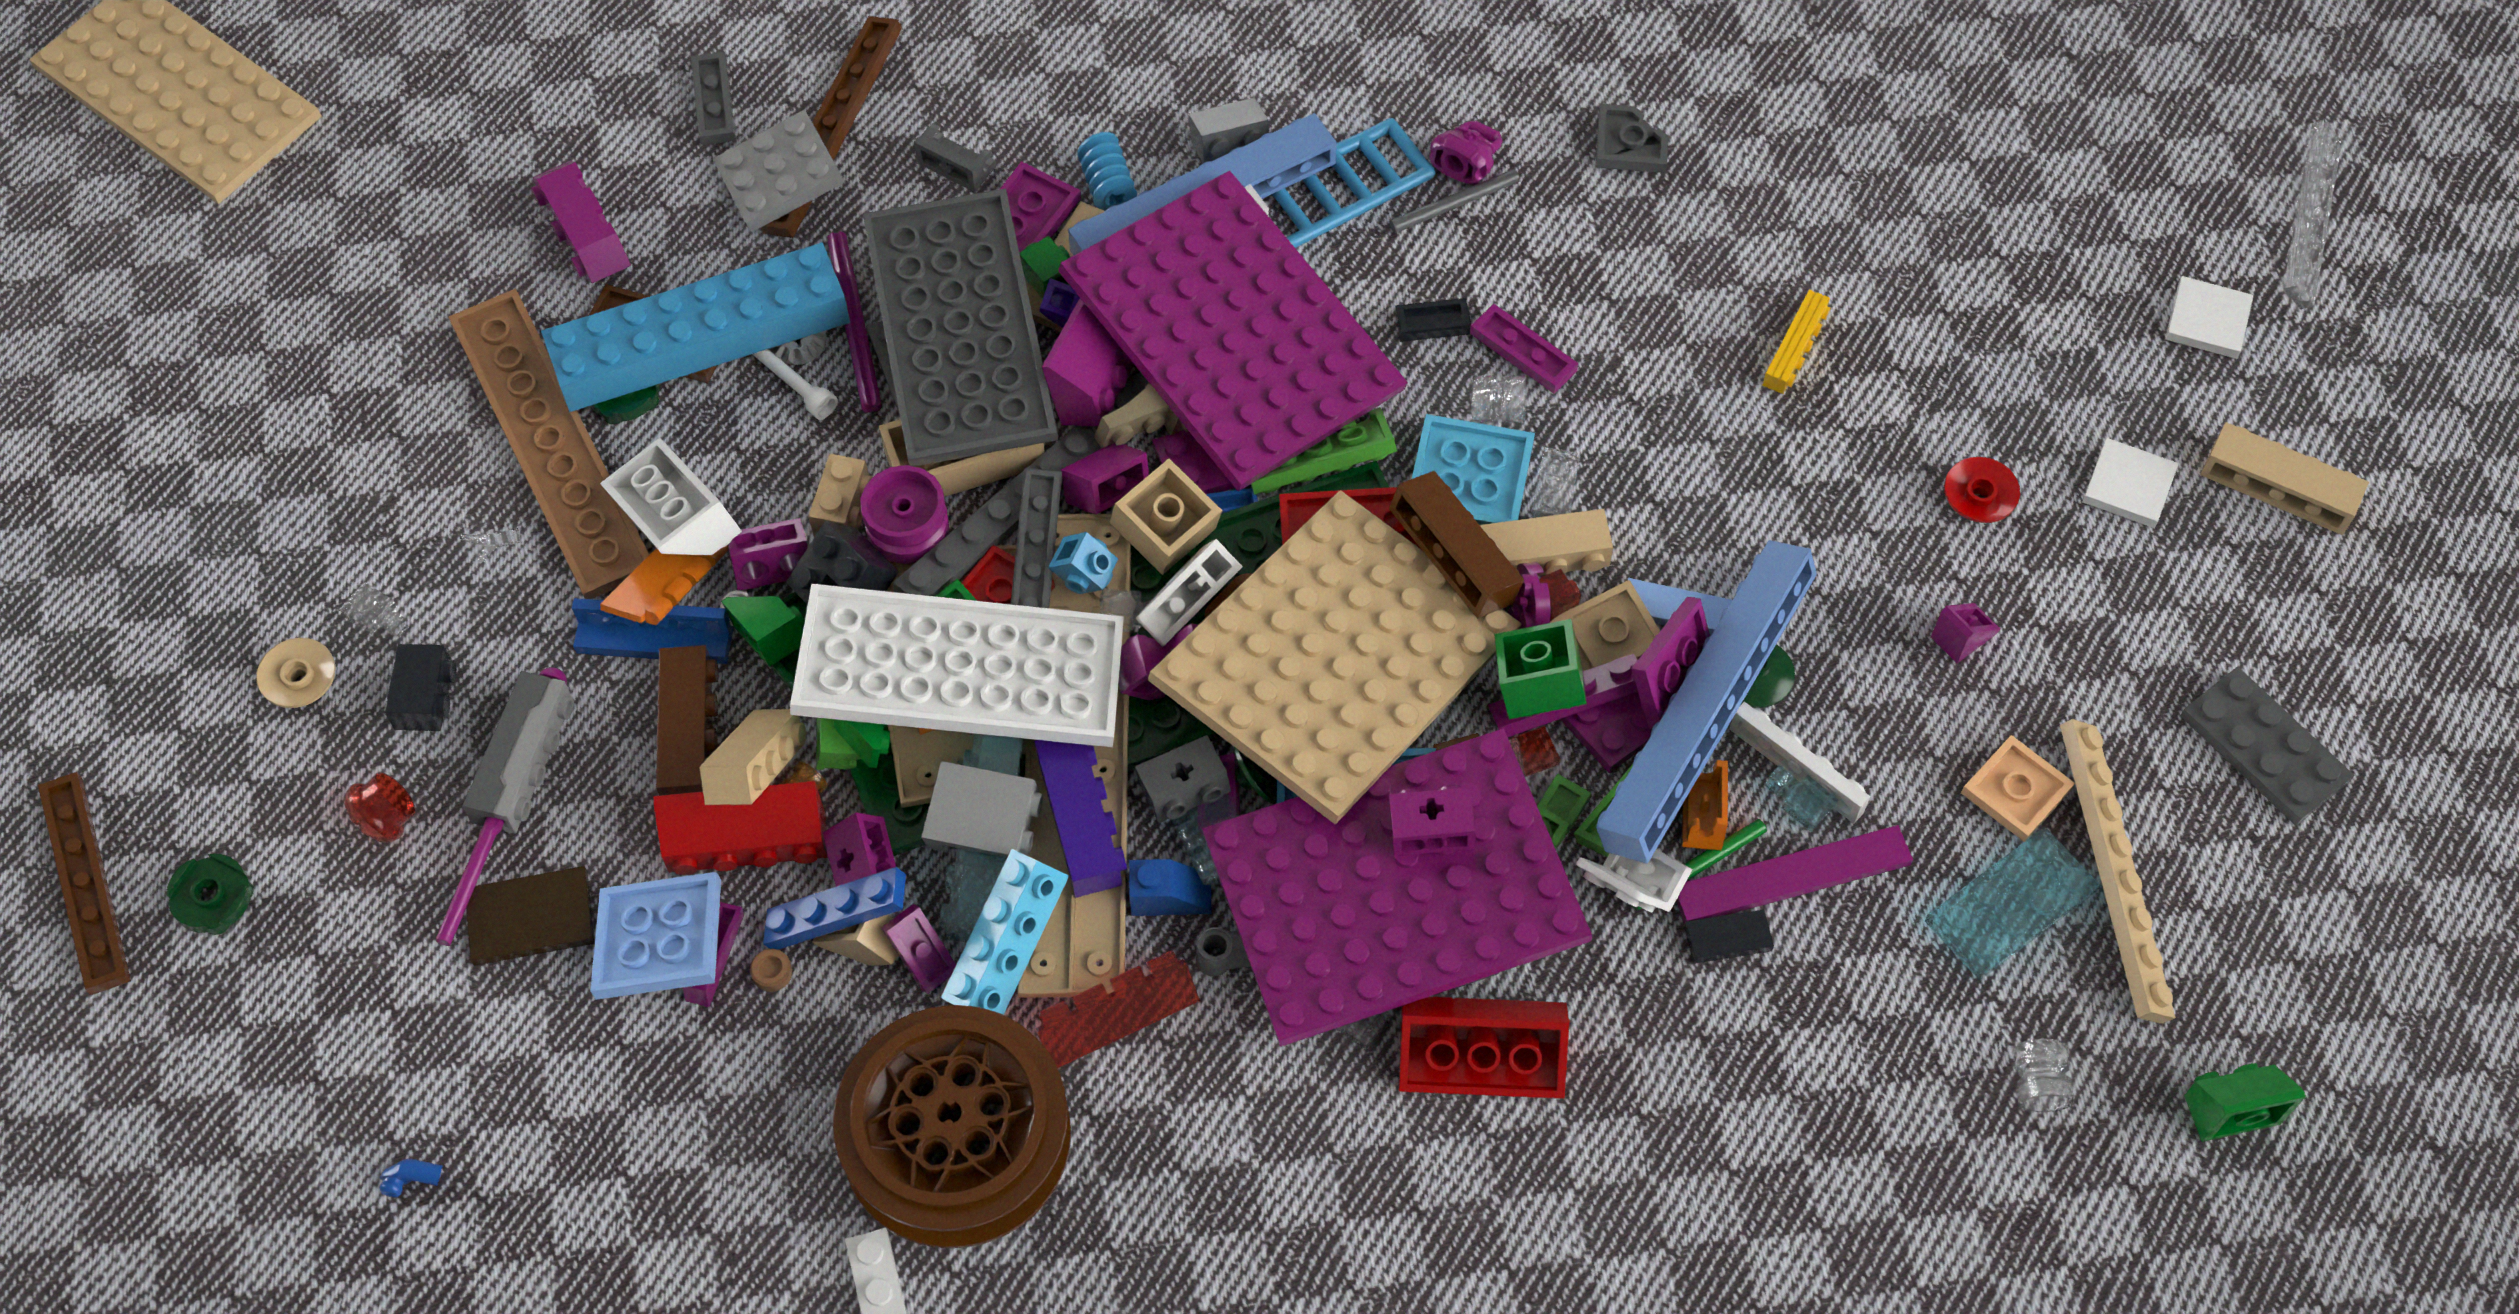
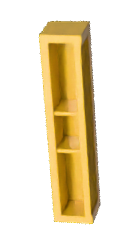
(1797, 342)

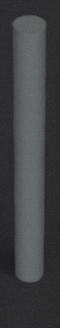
(1454, 201)

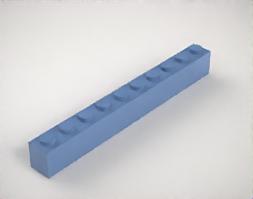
(1706, 702)

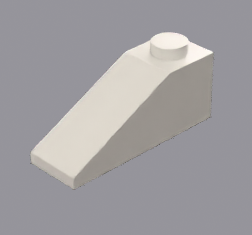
(1188, 591)

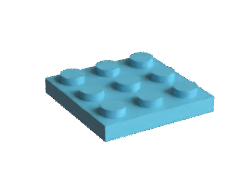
(1479, 463)

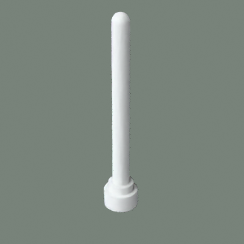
(818, 400)

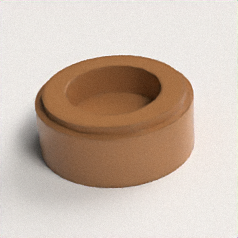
(771, 970)

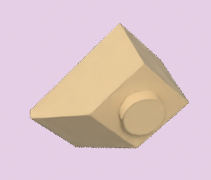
(861, 942)

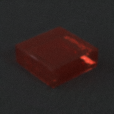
(1537, 751)

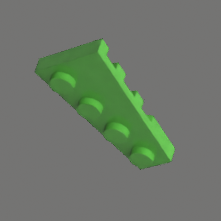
(1337, 452)

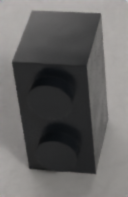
(420, 687)

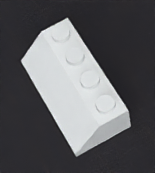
(670, 503)

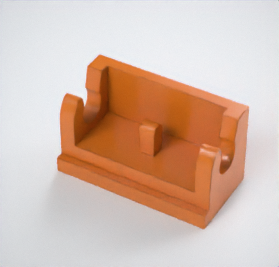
(1707, 810)

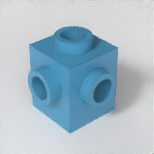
(1083, 563)

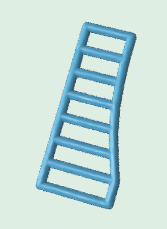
(1366, 199)

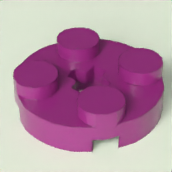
(1533, 599)

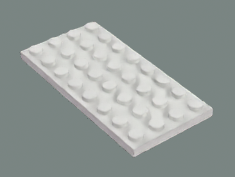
(958, 665)

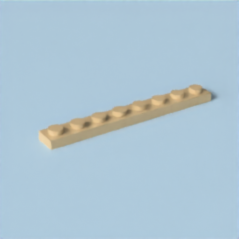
(2117, 872)

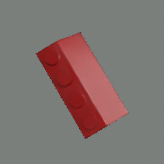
(777, 827)
(1484, 1047)

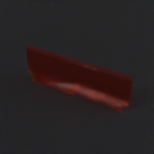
(1109, 1017)

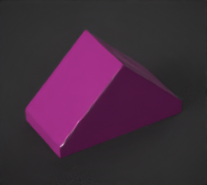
(1963, 630)

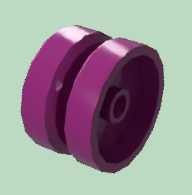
(904, 513)

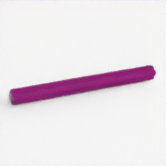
(856, 329)

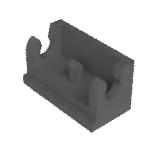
(952, 159)

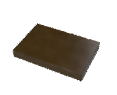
(530, 916)

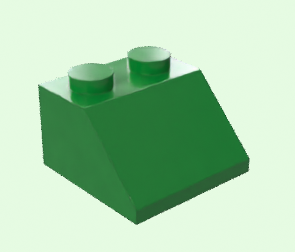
(2242, 1100)

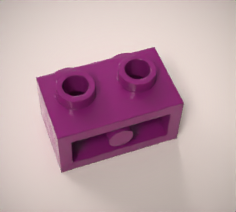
(1104, 477)

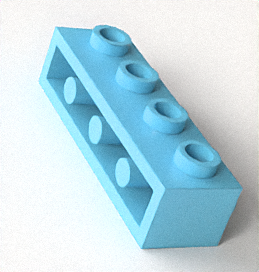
(1003, 937)

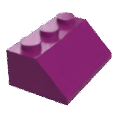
(1085, 369)

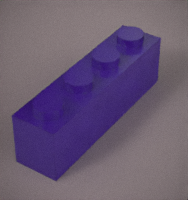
(1080, 816)

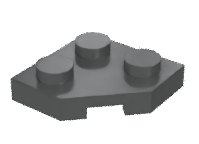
(1629, 141)

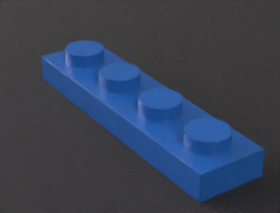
(835, 909)

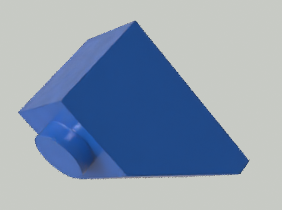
(1166, 889)

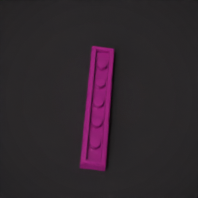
(1794, 874)

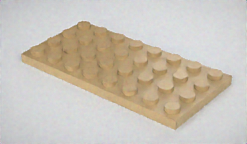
(177, 91)

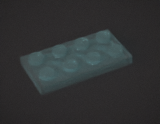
(2012, 903)

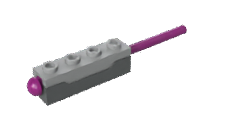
(510, 773)

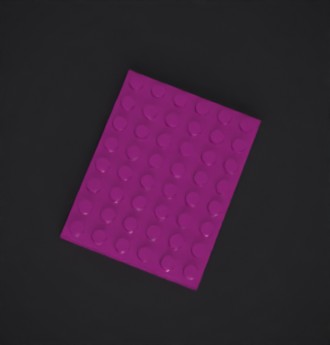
(1233, 329)
(1355, 931)

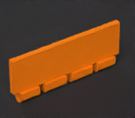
(658, 585)

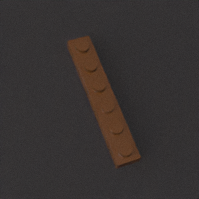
(84, 884)

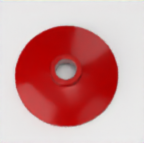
(1986, 478)

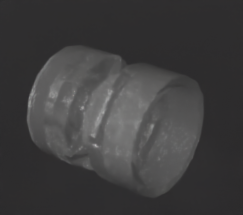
(1498, 399)
(2043, 1080)

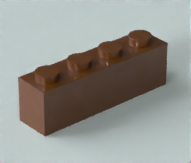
(1456, 544)
(685, 717)

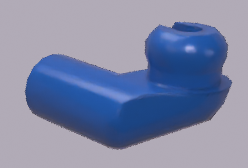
(406, 1171)

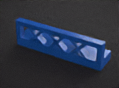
(621, 637)

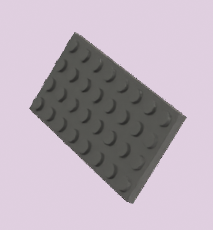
(959, 328)

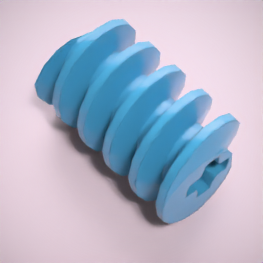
(1106, 170)

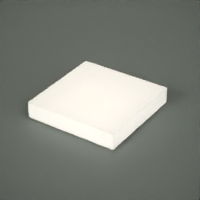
(2209, 317)
(2130, 482)

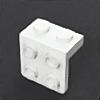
(1640, 883)

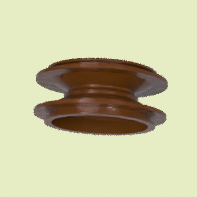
(968, 1195)

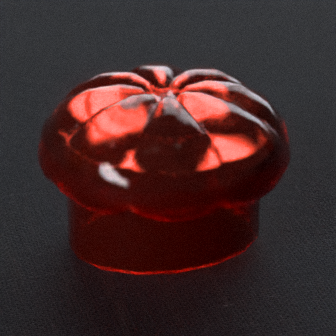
(379, 807)

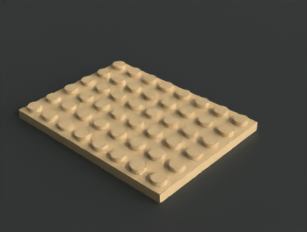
(1332, 656)

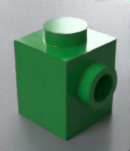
(1042, 262)

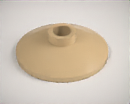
(286, 663)

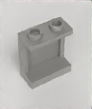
(981, 811)

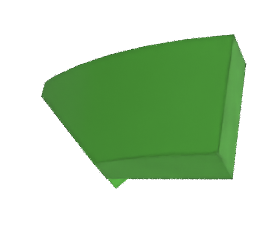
(1562, 807)

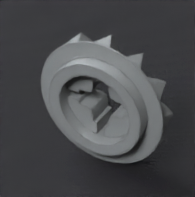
(809, 350)

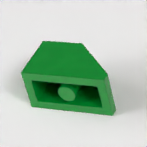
(766, 625)

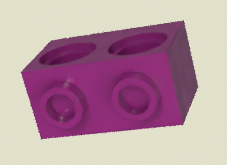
(767, 553)

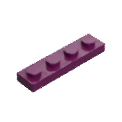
(1601, 686)

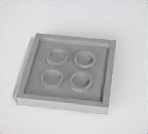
(778, 170)

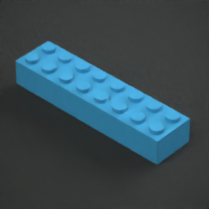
(696, 326)

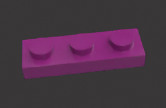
(1524, 348)

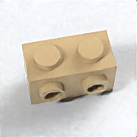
(839, 493)

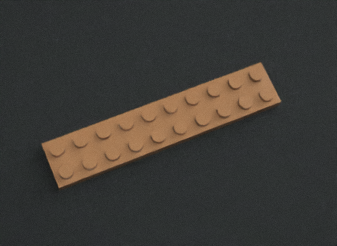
(549, 443)

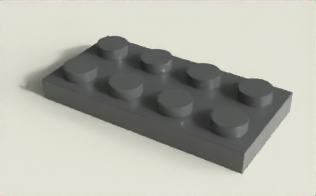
(2267, 745)

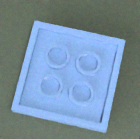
(656, 935)

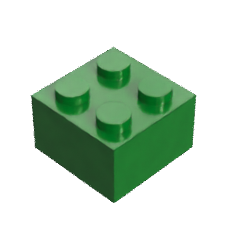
(1540, 669)

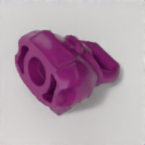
(1466, 151)

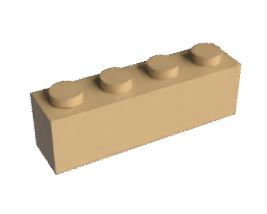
(2285, 478)
(1556, 541)
(751, 757)

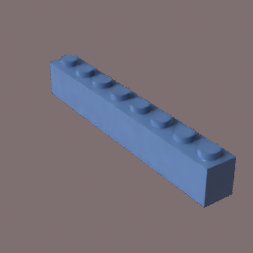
(1266, 164)

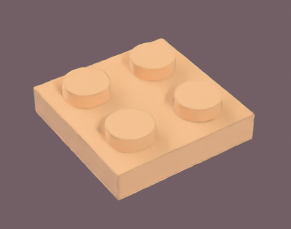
(2017, 788)

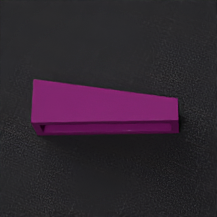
(729, 923)

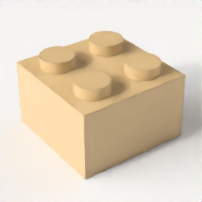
(1165, 516)

